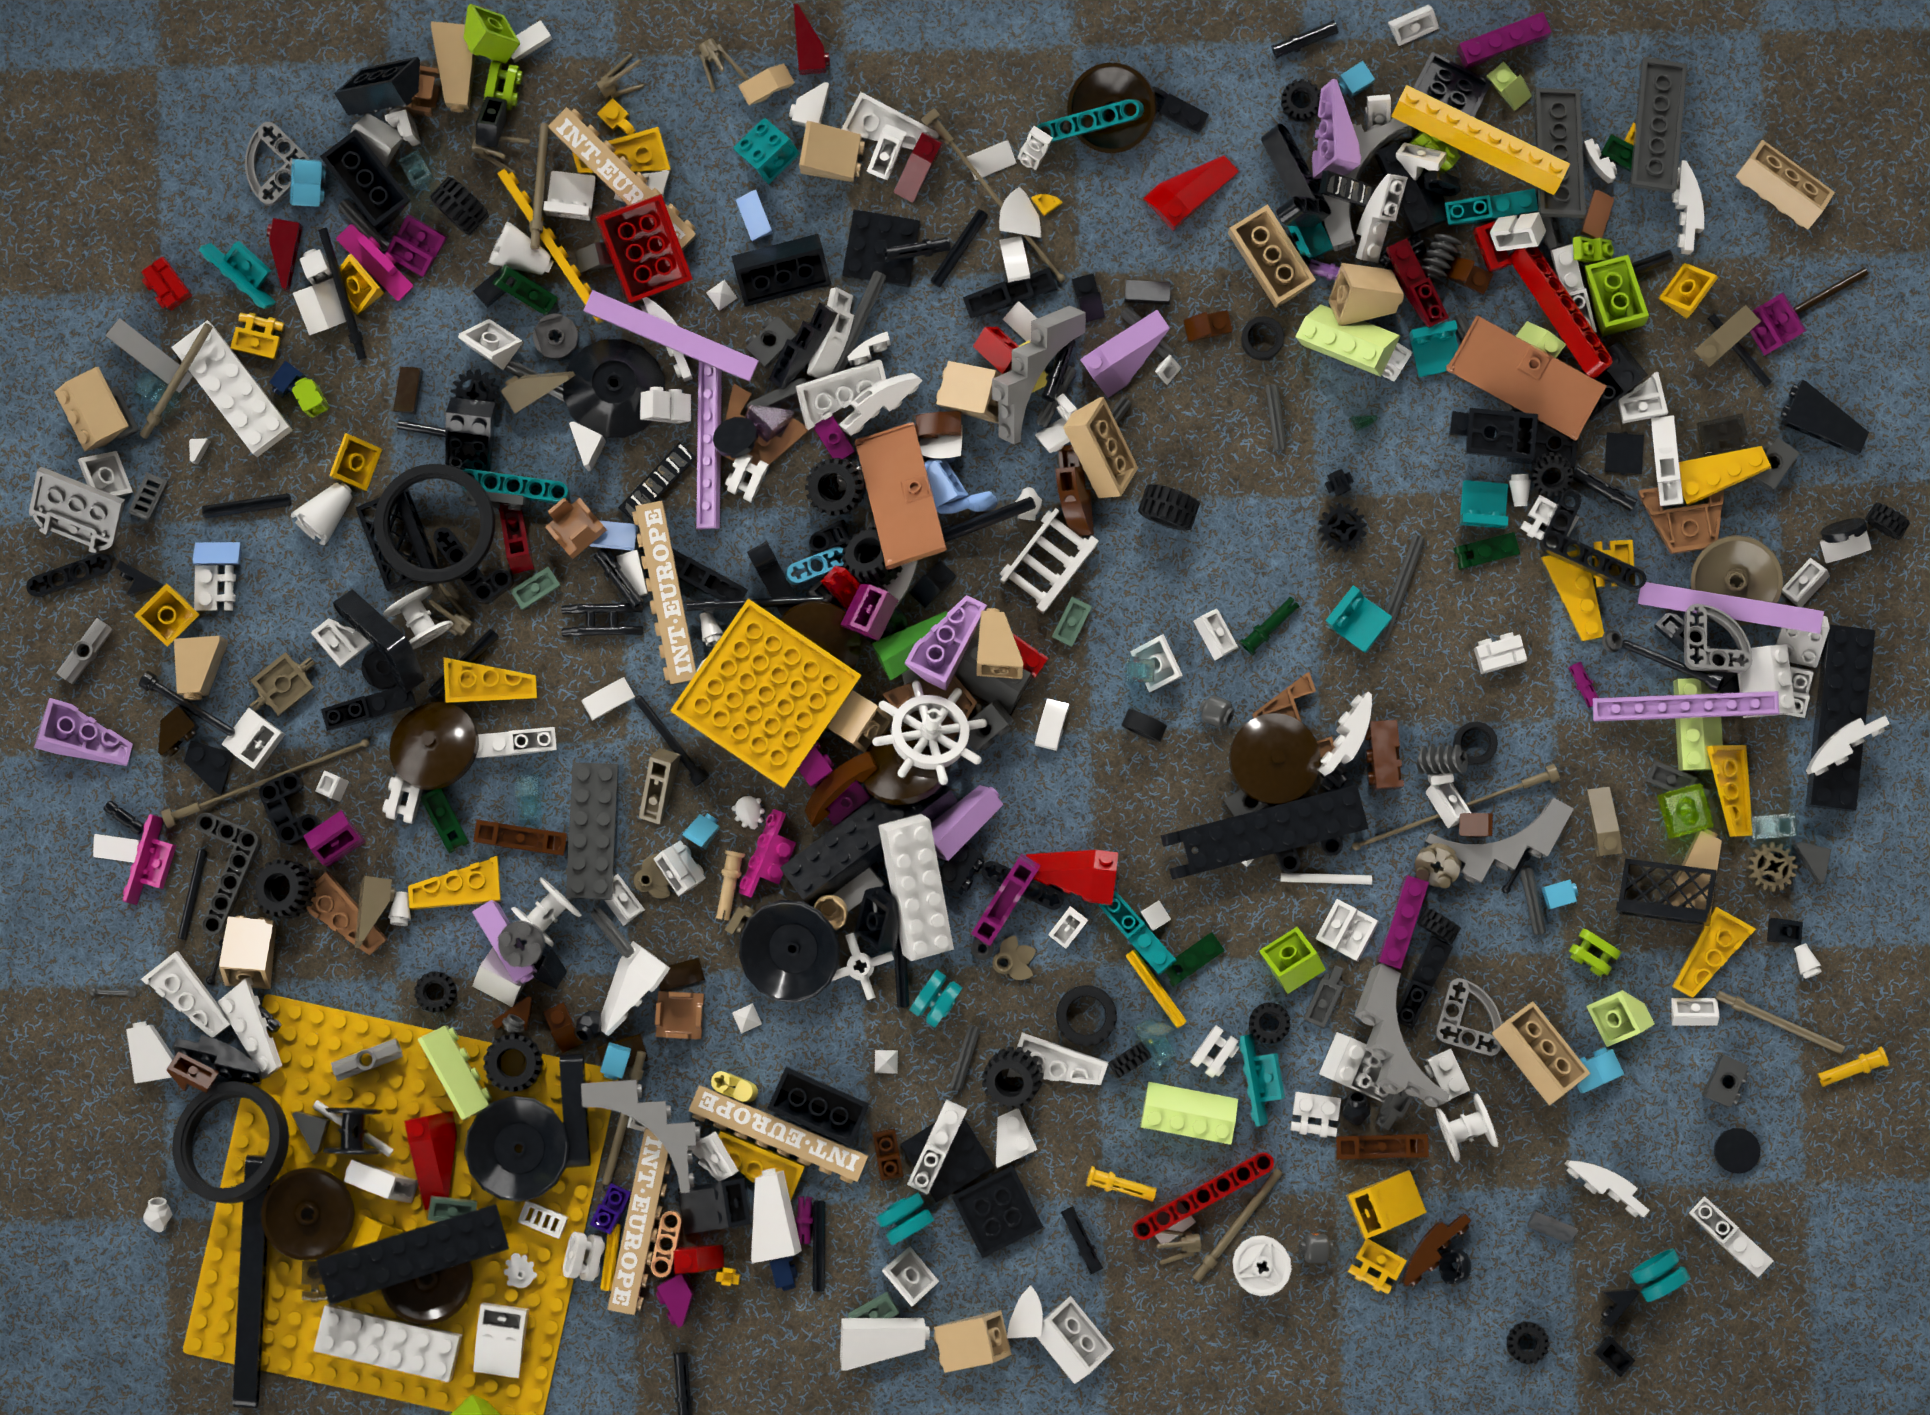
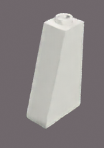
(773, 1219)
(879, 1339)

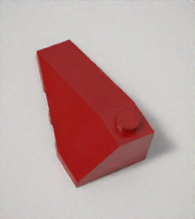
(1185, 193)
(1080, 872)
(432, 1152)

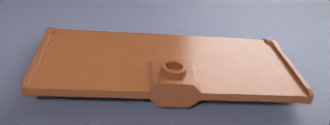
(1526, 377)
(900, 495)

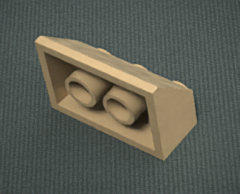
(91, 409)

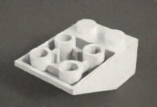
(1353, 1067)
(500, 1339)

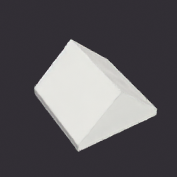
(379, 136)
(320, 306)
(491, 342)
(588, 443)
(106, 473)
(1165, 664)
(496, 981)
(910, 1276)

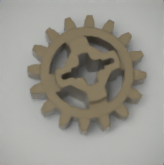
(1776, 875)

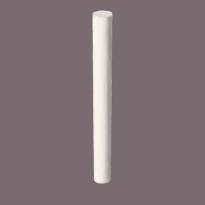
(1326, 878)
(368, 1138)

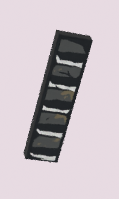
(1346, 188)
(659, 479)

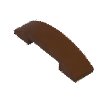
(836, 783)
(520, 837)
(1382, 1146)

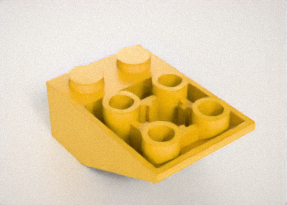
(1386, 1204)

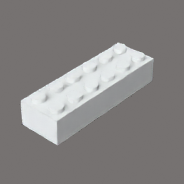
(234, 392)
(916, 886)
(388, 1342)

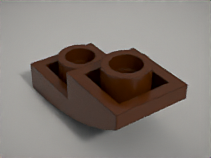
(938, 423)
(888, 1154)

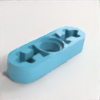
(799, 566)

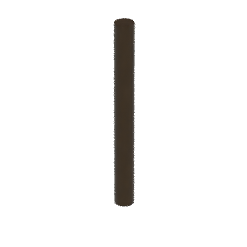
(1830, 291)

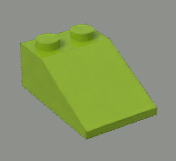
(1616, 295)

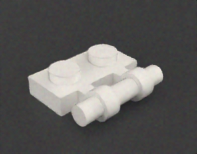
(1541, 513)
(207, 587)
(1315, 1106)

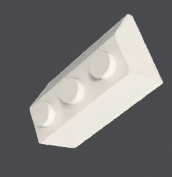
(1769, 673)
(1073, 1340)

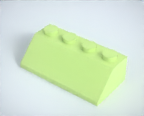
(1355, 343)
(1695, 733)
(455, 1072)
(1189, 1113)

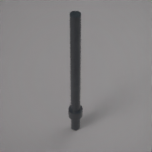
(355, 336)
(710, 605)

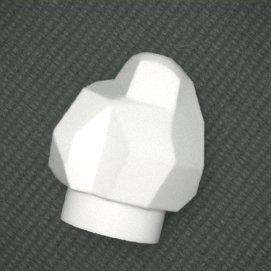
(1030, 515)
(157, 1214)

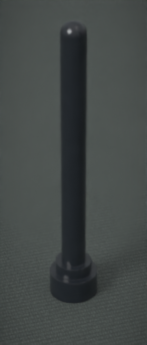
(1712, 680)
(150, 682)
(696, 773)

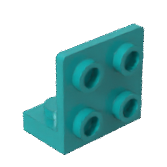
(767, 150)
(1311, 241)
(1433, 347)
(1484, 504)
(1358, 619)

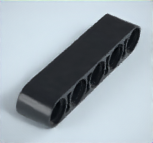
(574, 1115)

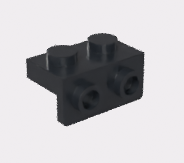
(961, 868)

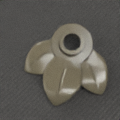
(657, 883)
(1017, 958)

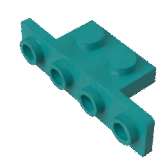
(243, 269)
(1263, 1078)

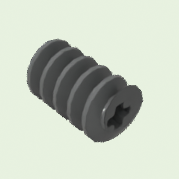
(1438, 257)
(1442, 760)

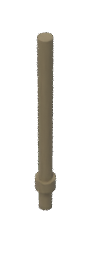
(536, 224)
(155, 416)
(1738, 1004)
(635, 1073)
(1210, 1260)

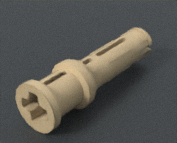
(731, 873)

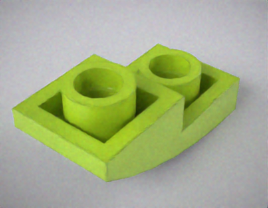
(1592, 250)

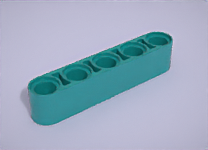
(1099, 118)
(526, 485)

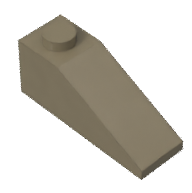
(1727, 336)
(529, 388)
(659, 784)
(1604, 822)
(373, 899)

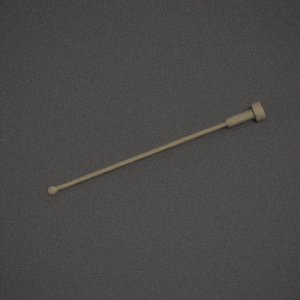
(932, 118)
(1550, 774)
(171, 816)

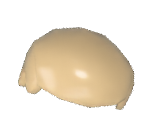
(833, 909)

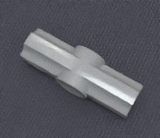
(75, 663)
(380, 1055)

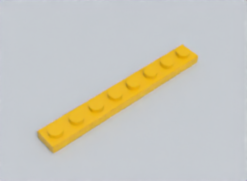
(547, 237)

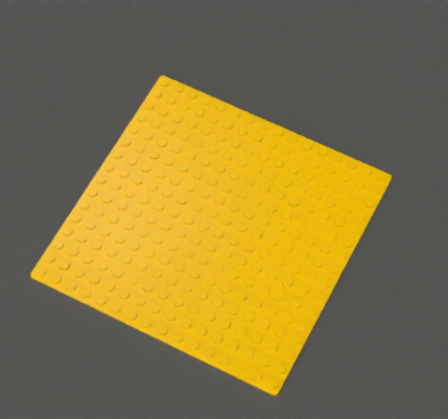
(404, 1090)

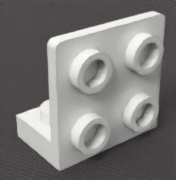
(570, 195)
(1054, 436)
(1804, 646)

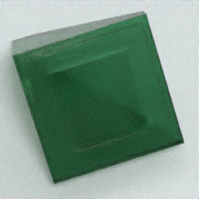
(1362, 422)

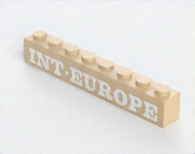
(611, 169)
(666, 592)
(778, 1133)
(639, 1226)

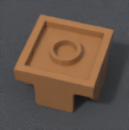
(427, 94)
(574, 526)
(679, 1015)

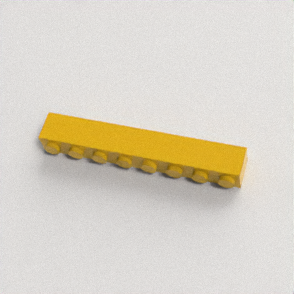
(1480, 140)

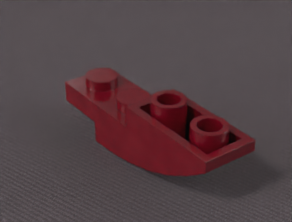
(1415, 285)

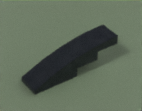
(1009, 293)
(807, 341)
(707, 579)

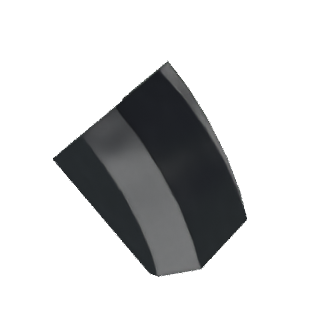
(878, 920)

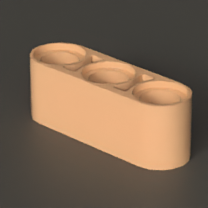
(672, 1233)

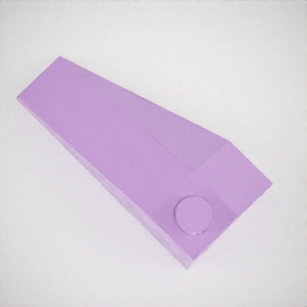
(1337, 140)
(1120, 358)
(943, 647)
(74, 734)

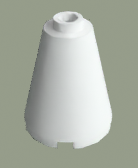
(515, 251)
(323, 512)

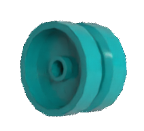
(935, 998)
(903, 1216)
(1660, 1275)

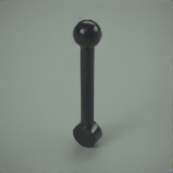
(1525, 857)
(210, 979)

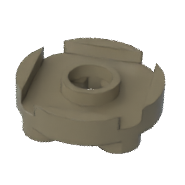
(1437, 853)

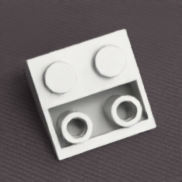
(253, 739)

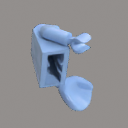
(949, 492)

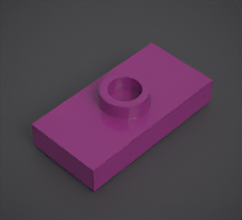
(833, 438)
(847, 803)

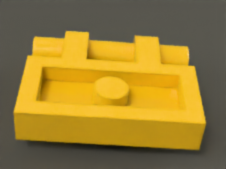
(255, 342)
(1620, 550)
(1380, 1259)

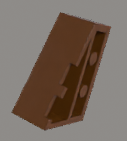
(1384, 755)

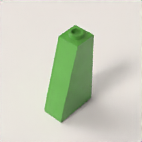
(895, 649)

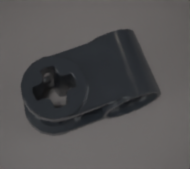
(831, 537)

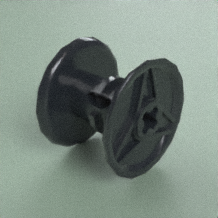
(353, 1131)

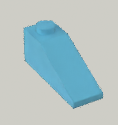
(702, 830)

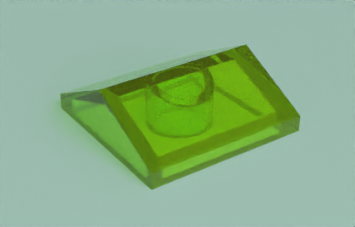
(1685, 811)

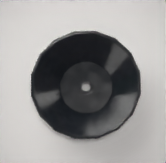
(605, 408)
(772, 964)
(493, 1154)

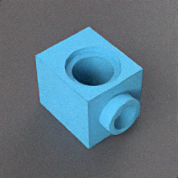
(1355, 80)
(1560, 894)
(615, 1061)

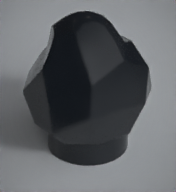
(588, 1026)
(1356, 1108)

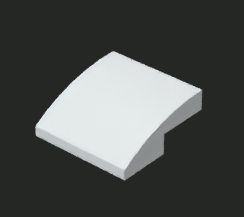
(1347, 930)

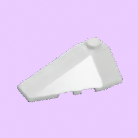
(631, 981)

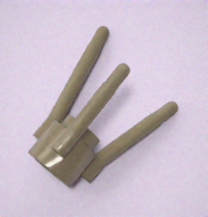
(711, 52)
(608, 83)
(486, 152)
(461, 622)
(1189, 1243)

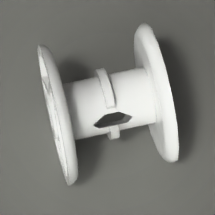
(418, 617)
(547, 910)
(1467, 1127)
(1266, 1280)

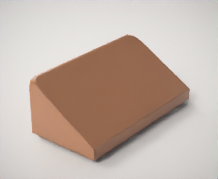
(1597, 215)

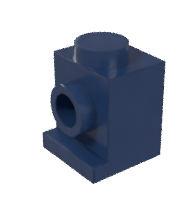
(285, 379)
(784, 1273)

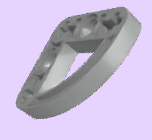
(250, 162)
(1706, 654)
(1454, 1022)

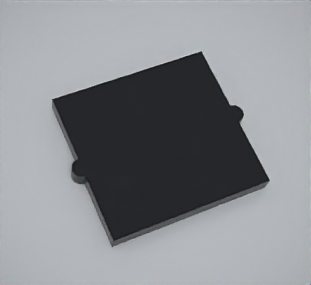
(1624, 453)

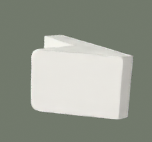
(1378, 110)
(1416, 158)

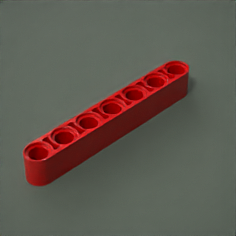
(1561, 310)
(1214, 1195)

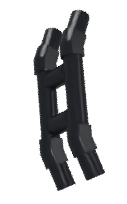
(591, 630)

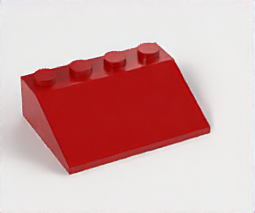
(644, 248)

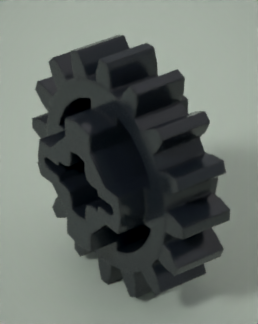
(476, 383)
(1330, 529)

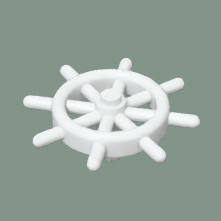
(929, 732)

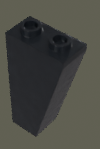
(1821, 419)

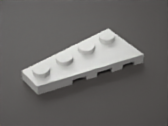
(870, 117)
(836, 391)
(186, 992)
(245, 1017)
(1061, 1062)

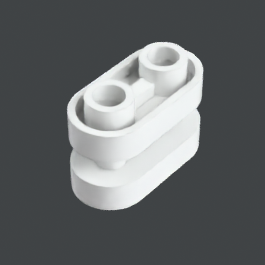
(735, 480)
(393, 806)
(1215, 1065)
(583, 1256)

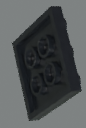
(1452, 84)
(868, 238)
(962, 1163)
(997, 1211)

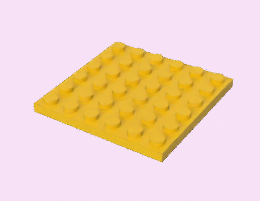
(765, 693)

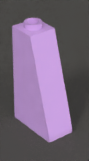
(964, 820)
(493, 921)

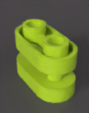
(512, 78)
(1598, 965)

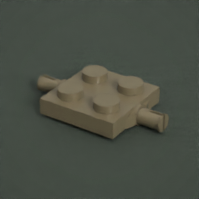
(282, 684)

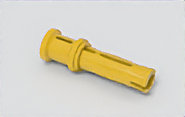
(1864, 1064)
(1110, 1182)

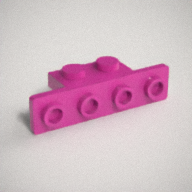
(375, 262)
(769, 855)
(151, 861)

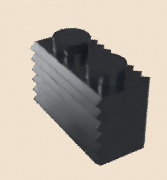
(491, 122)

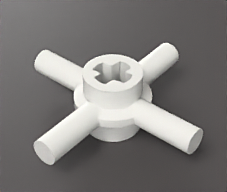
(871, 963)

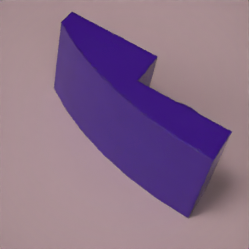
(611, 1208)

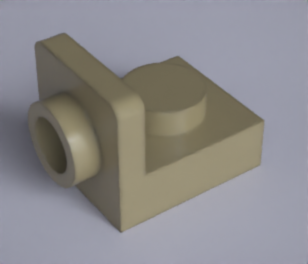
(737, 922)

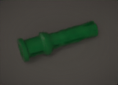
(1261, 632)

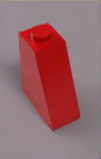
(698, 1258)

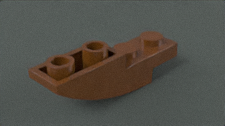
(1073, 494)
(1425, 1254)

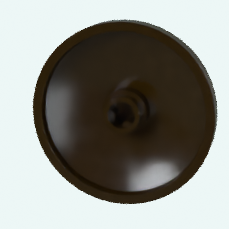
(1108, 85)
(822, 625)
(434, 745)
(1274, 758)
(892, 789)
(307, 1214)
(431, 1297)

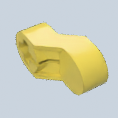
(724, 1082)

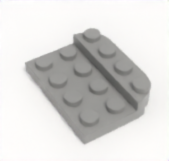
(75, 510)

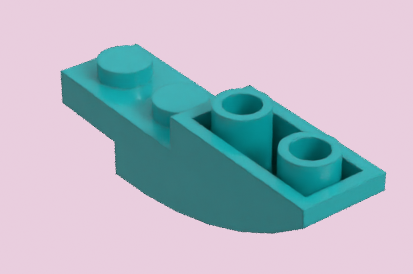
(1490, 208)
(1138, 934)

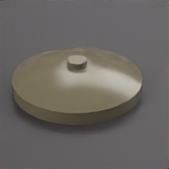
(1738, 569)

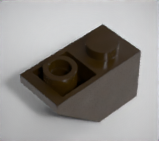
(174, 730)

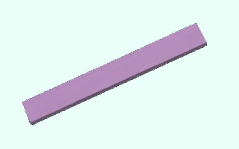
(671, 336)
(707, 456)
(1736, 607)
(1686, 706)

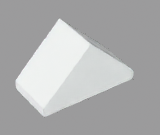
(1068, 927)

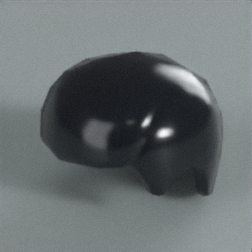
(1461, 1273)

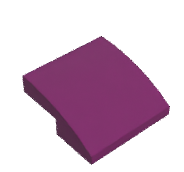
(416, 245)
(1777, 325)

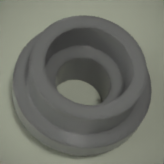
(1612, 641)
(981, 956)
(513, 1024)

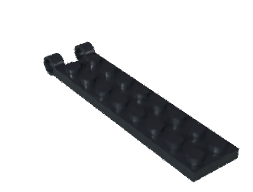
(1269, 831)

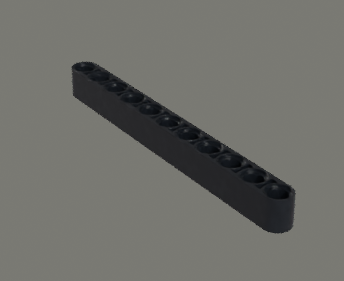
(250, 1297)

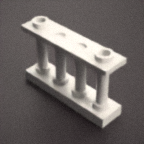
(1057, 581)

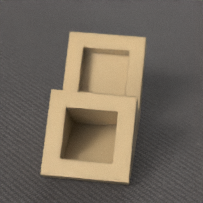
(766, 83)

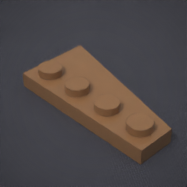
(340, 913)

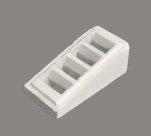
(560, 1226)

